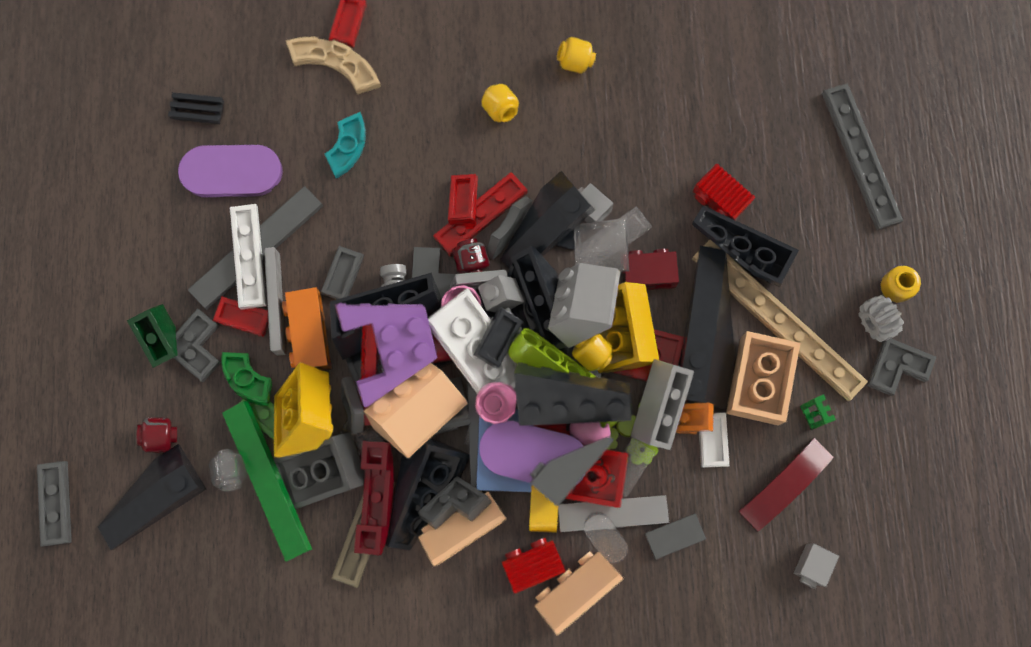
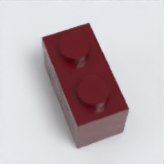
(653, 269)

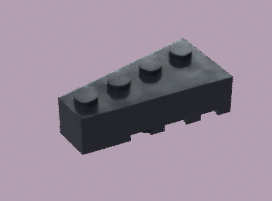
(414, 291)
(569, 398)

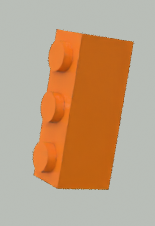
(307, 328)

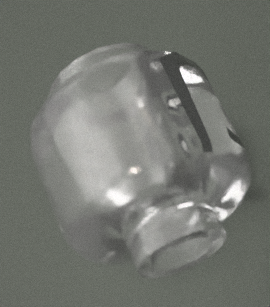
(227, 470)

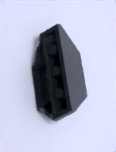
(538, 288)

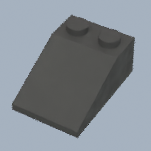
(322, 471)
(564, 472)

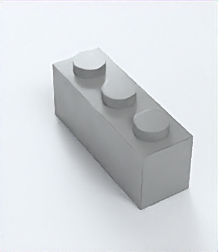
(662, 404)

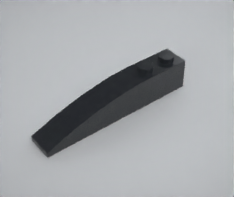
(709, 331)

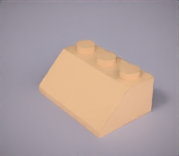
(415, 409)
(459, 532)
(577, 591)

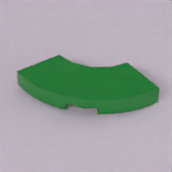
(244, 379)

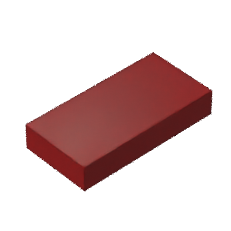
(347, 21)
(462, 199)
(247, 320)

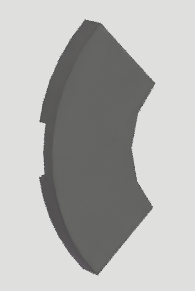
(508, 228)

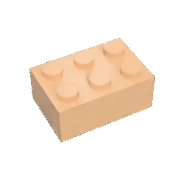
(763, 378)

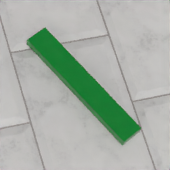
(267, 481)

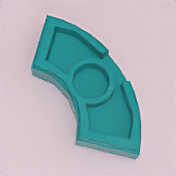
(348, 146)

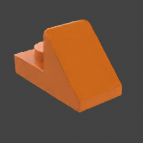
(696, 418)

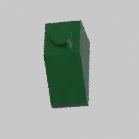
(155, 334)

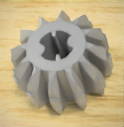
(881, 318)

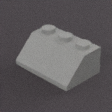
(584, 302)

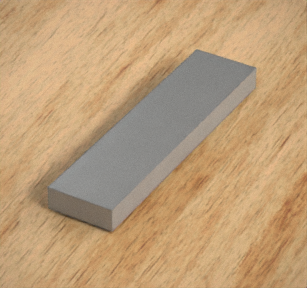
(274, 301)
(632, 513)

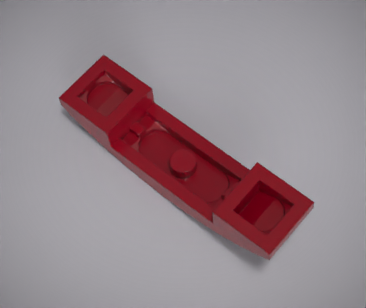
(786, 485)
(377, 498)

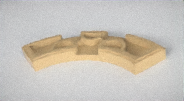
(337, 56)

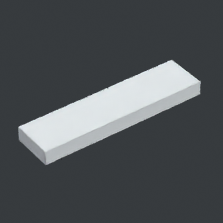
(248, 256)

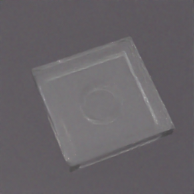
(602, 244)

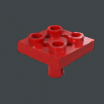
(597, 476)

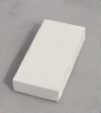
(715, 444)

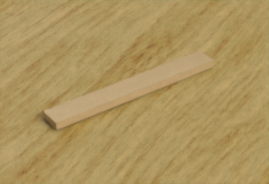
(789, 327)

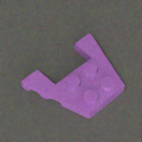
(401, 340)

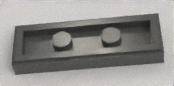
(54, 503)

